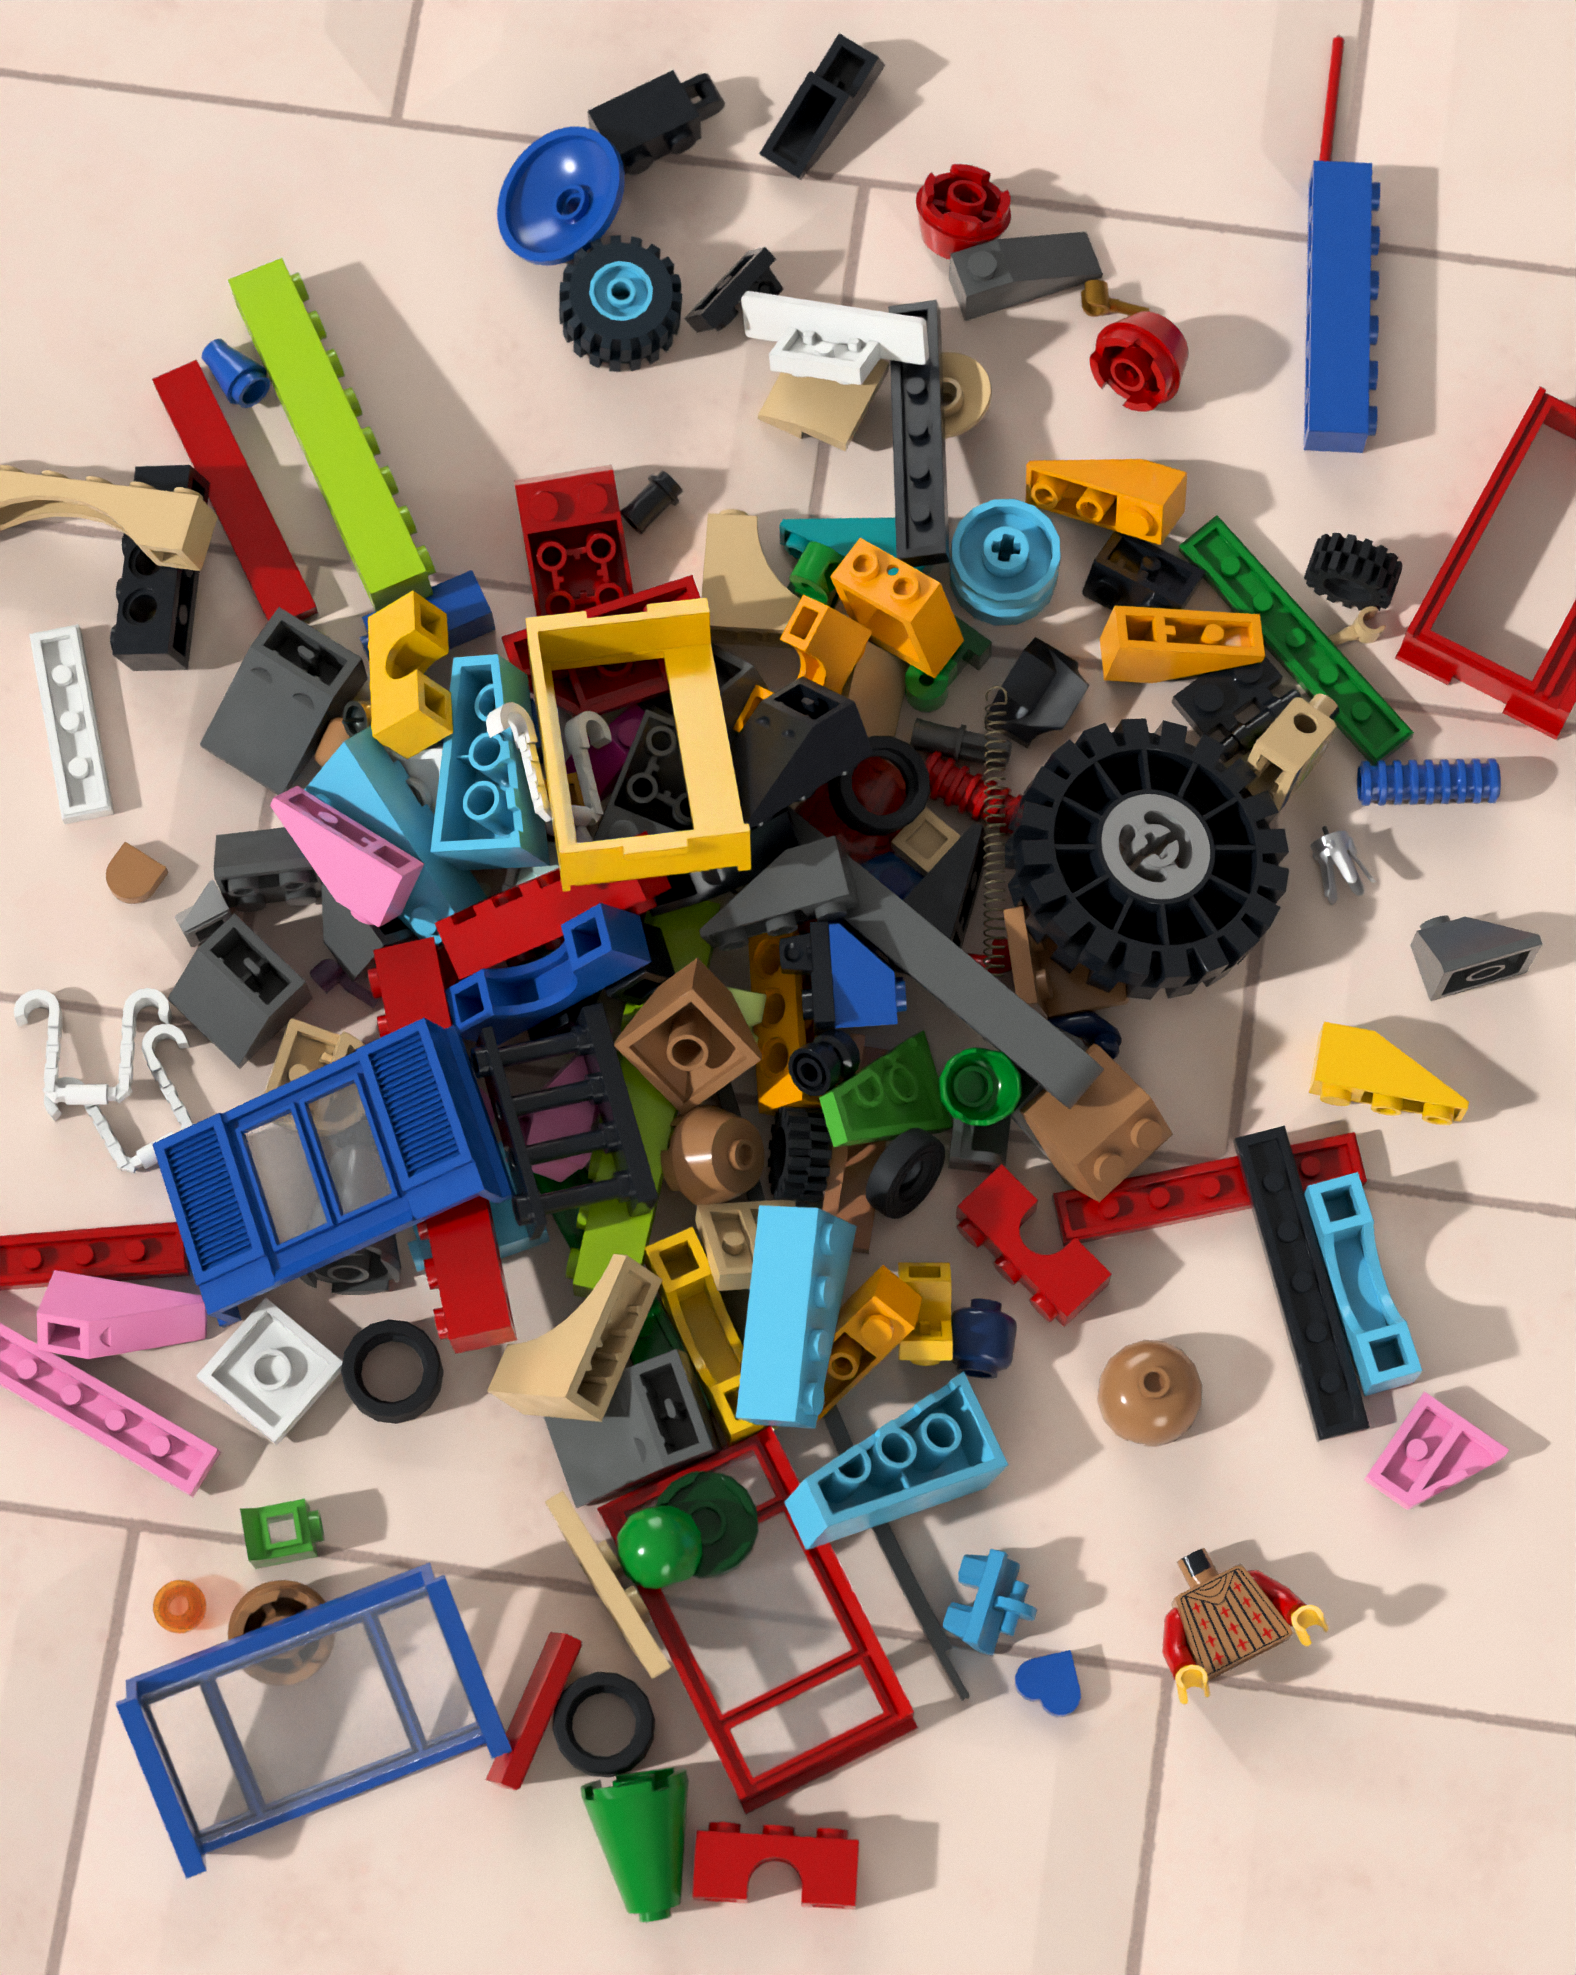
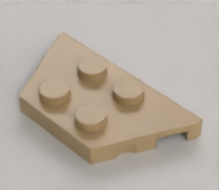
(603, 1573)

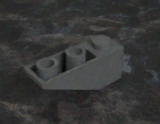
(793, 889)

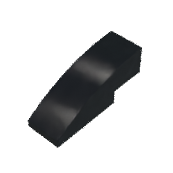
(822, 106)

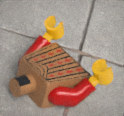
(1228, 1621)

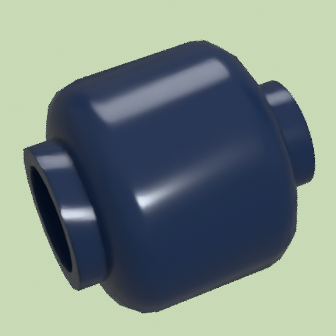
(982, 1339)

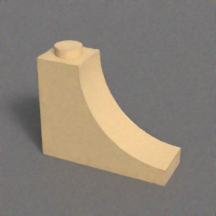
(741, 590)
(581, 1360)

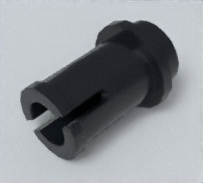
(651, 501)

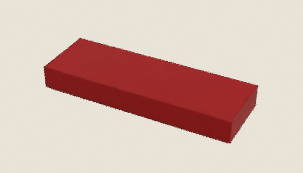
(535, 1709)

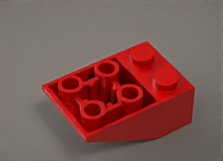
(573, 539)

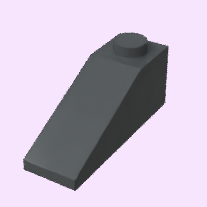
(1020, 270)

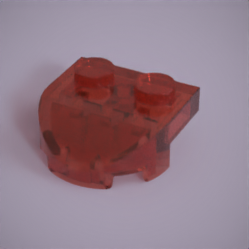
(878, 789)

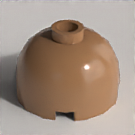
(1150, 1393)

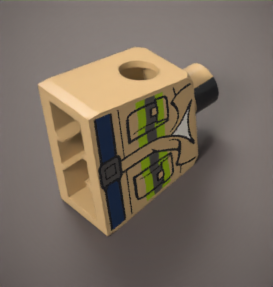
(1292, 747)

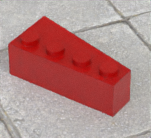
(532, 915)

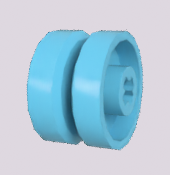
(1004, 562)

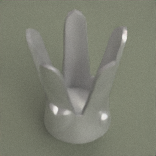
(1338, 849)

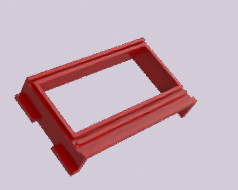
(1552, 692)

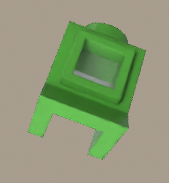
(281, 1533)

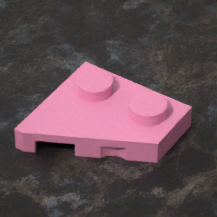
(1431, 1454)

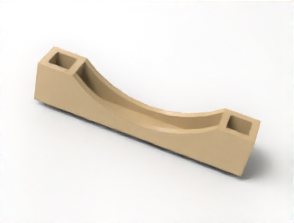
(165, 525)

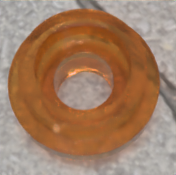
(191, 1618)

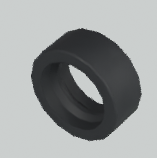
(917, 785)
(381, 1333)
(563, 1723)

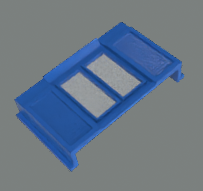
(330, 1164)

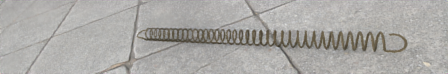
(993, 834)

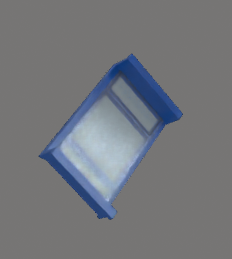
(308, 1712)

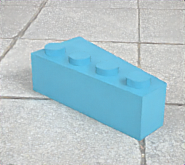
(483, 790)
(374, 793)
(792, 1314)
(906, 1466)

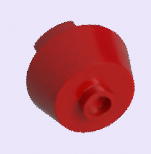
(961, 210)
(1140, 359)

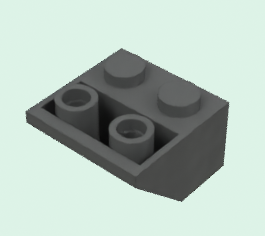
(263, 869)
(238, 991)

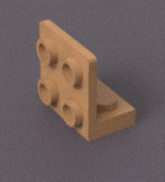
(1045, 983)

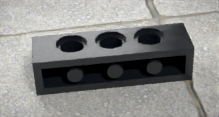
(167, 636)

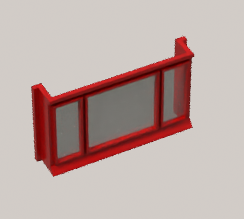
(776, 1646)

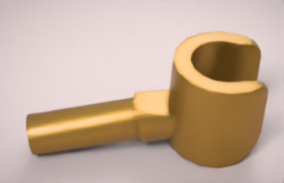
(1096, 301)

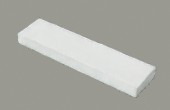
(71, 724)

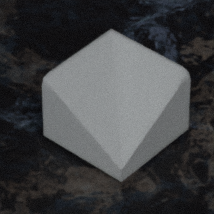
(204, 916)

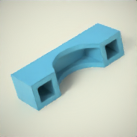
(1369, 1319)

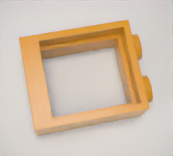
(902, 610)

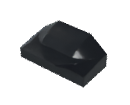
(1040, 693)

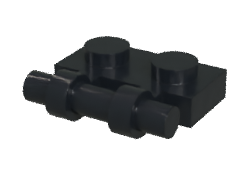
(1222, 694)

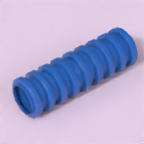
(1428, 781)

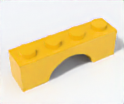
(702, 1326)

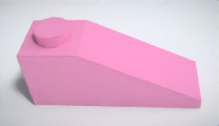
(352, 861)

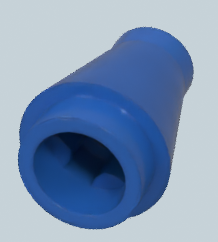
(238, 376)

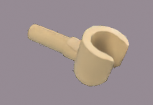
(1358, 630)

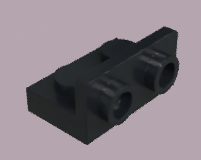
(1140, 575)

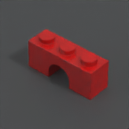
(1059, 1281)
(729, 1859)

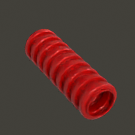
(967, 791)

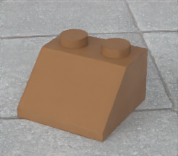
(1102, 1134)

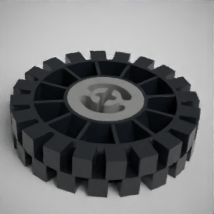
(1162, 920)

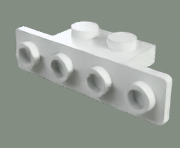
(831, 338)

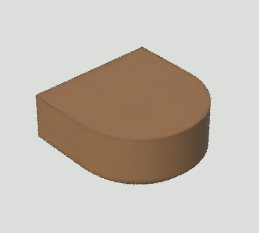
(134, 875)

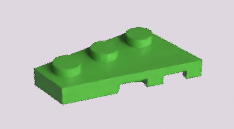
(887, 1097)

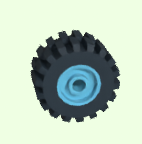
(620, 303)

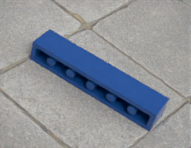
(1339, 307)

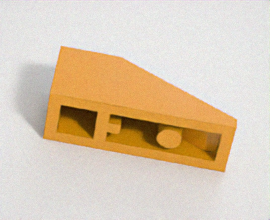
(1177, 643)

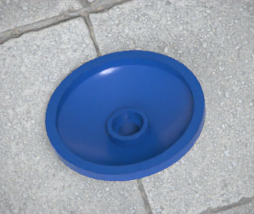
(560, 195)

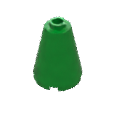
(642, 1836)

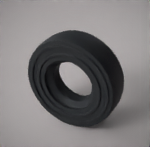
(905, 1173)

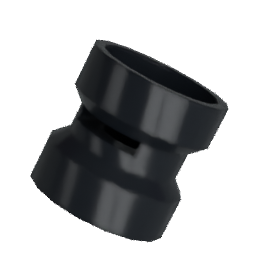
(824, 1062)

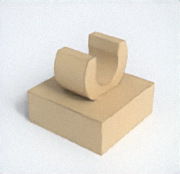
(924, 841)

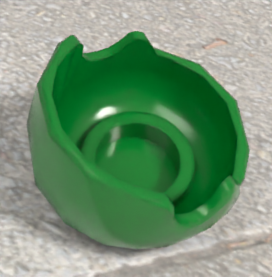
(980, 1086)
(659, 1547)

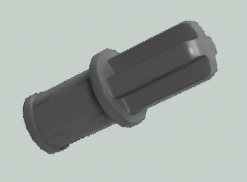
(957, 743)

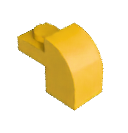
(932, 1335)

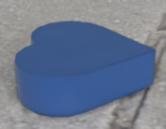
(1050, 1681)

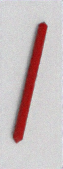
(1331, 99)

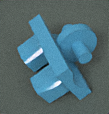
(996, 1605)

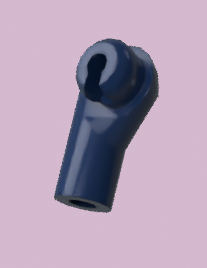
(1091, 1029)

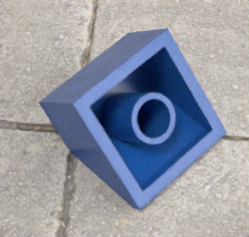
(862, 982)

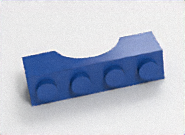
(596, 952)

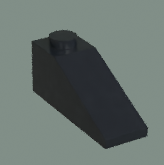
(951, 887)

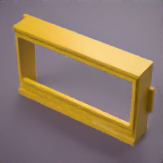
(683, 638)

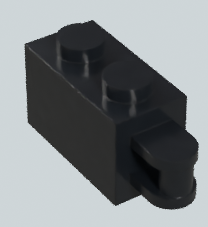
(656, 118)

